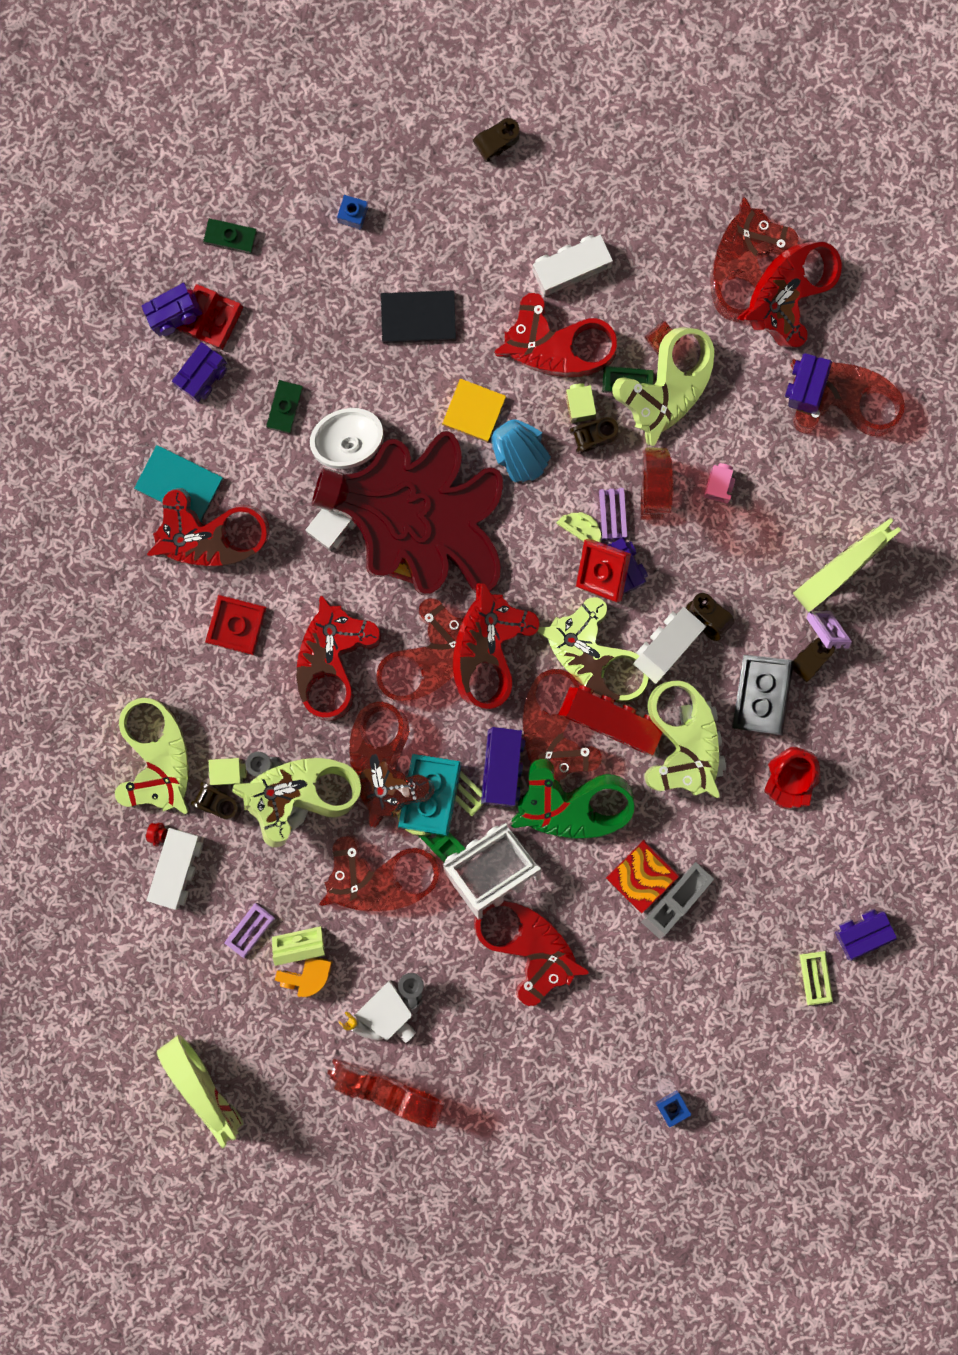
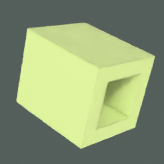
(580, 403)
(227, 771)

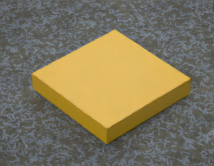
(474, 410)

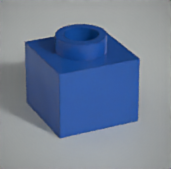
(353, 219)
(673, 1117)

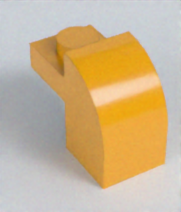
(313, 979)

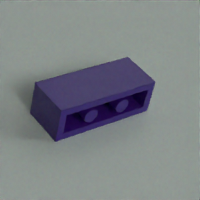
(502, 767)

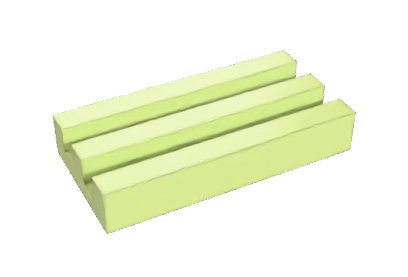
(478, 805)
(812, 956)

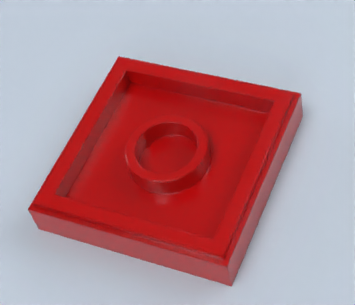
(603, 570)
(235, 624)

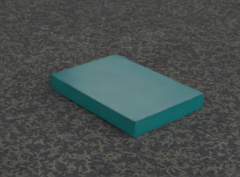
(169, 471)
(436, 813)

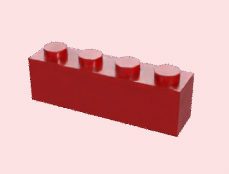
(611, 720)

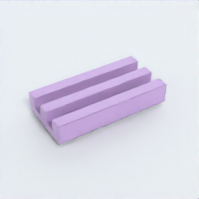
(612, 492)
(828, 629)
(263, 913)

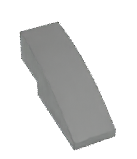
(677, 900)

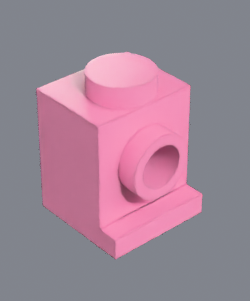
(720, 483)

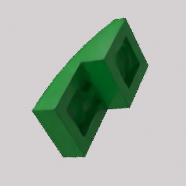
(443, 845)

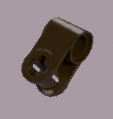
(495, 141)
(592, 434)
(711, 615)
(810, 661)
(212, 801)

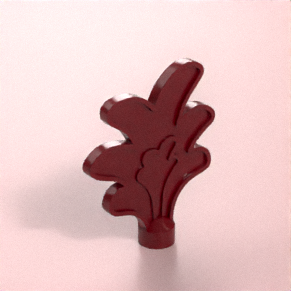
(416, 515)

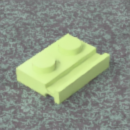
(298, 946)

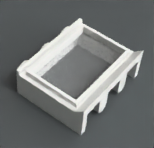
(490, 869)

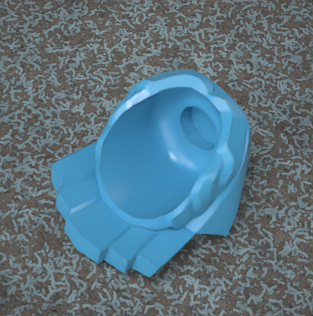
(520, 450)

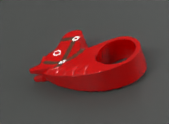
(550, 352)
(547, 953)

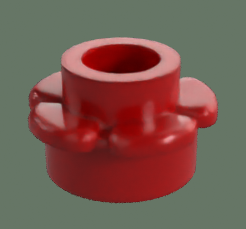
(156, 833)

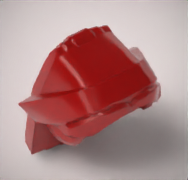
(793, 778)

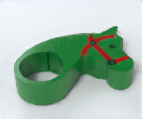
(569, 814)

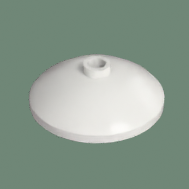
(346, 438)

